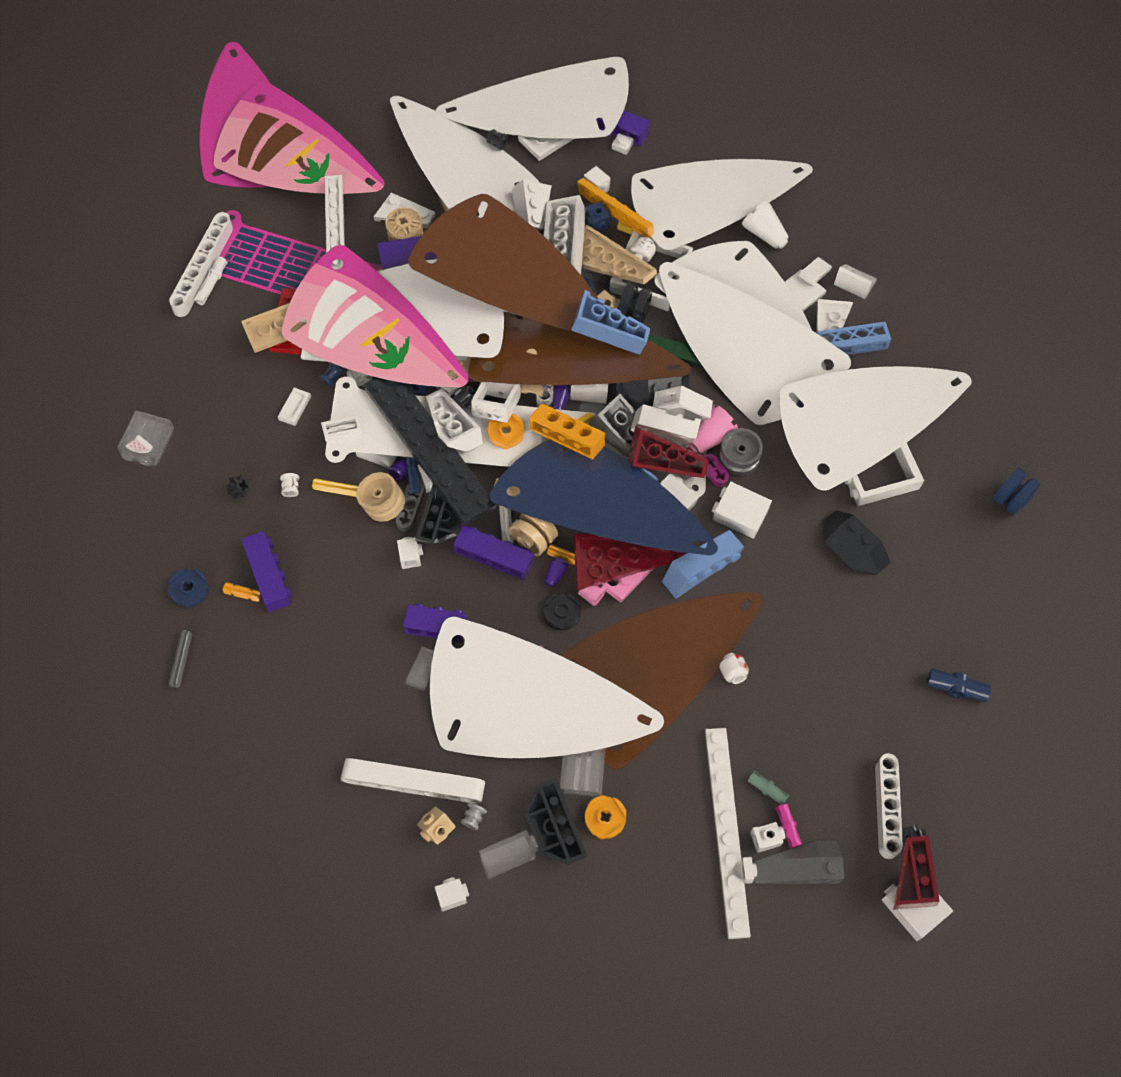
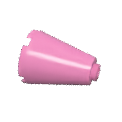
(712, 430)

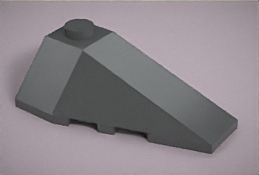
(616, 422)
(807, 864)

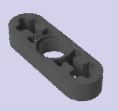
(412, 513)

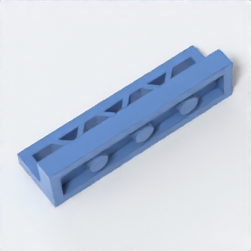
(859, 344)

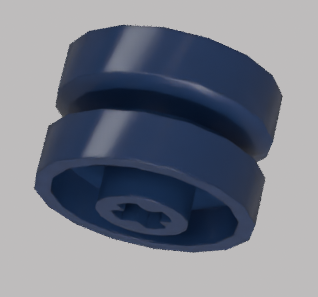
(1018, 493)

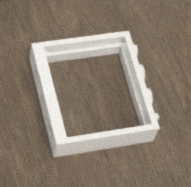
(658, 301)
(913, 482)

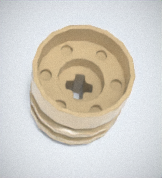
(403, 224)

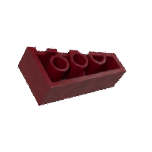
(661, 454)

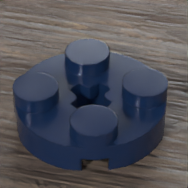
(188, 598)

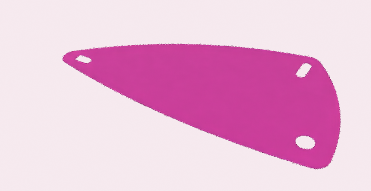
(226, 87)

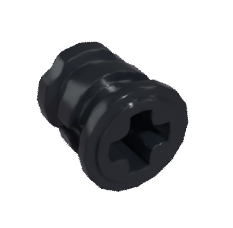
(497, 139)

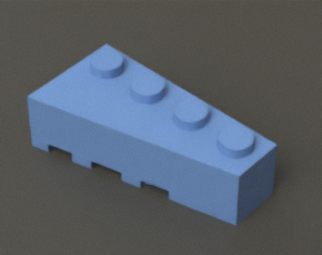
(609, 325)
(694, 568)

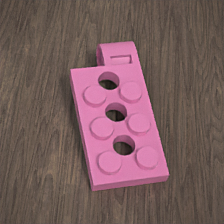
(619, 592)

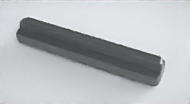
(180, 659)

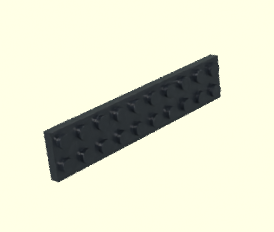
(438, 461)

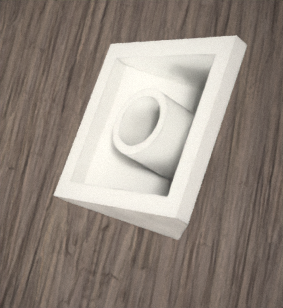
(854, 281)

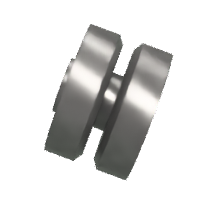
(740, 451)

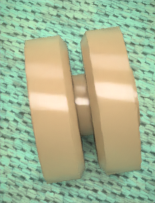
(380, 496)
(533, 533)

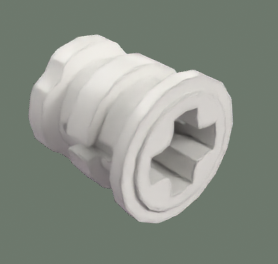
(289, 484)

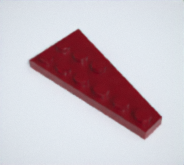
(608, 559)

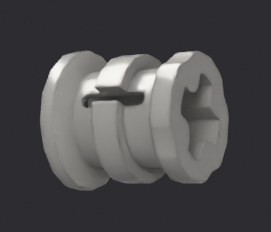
(473, 816)

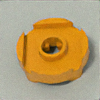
(510, 439)
(602, 828)

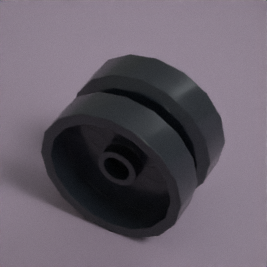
(635, 304)

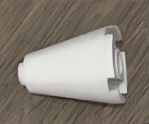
(766, 225)

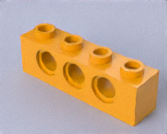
(567, 431)

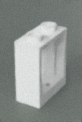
(683, 402)
(499, 411)

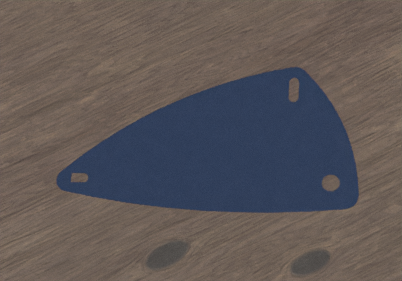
(600, 499)

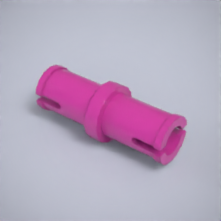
(788, 825)

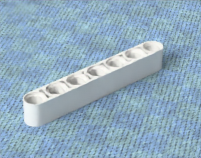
(202, 260)
(413, 780)

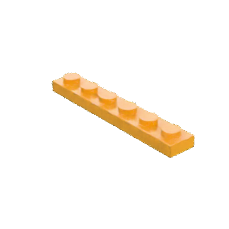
(616, 209)

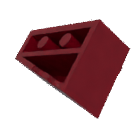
(917, 876)

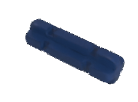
(413, 475)

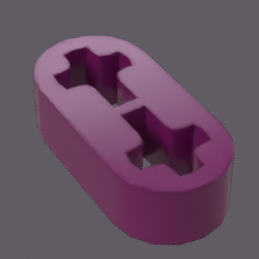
(716, 469)

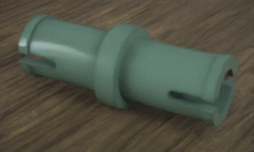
(768, 788)

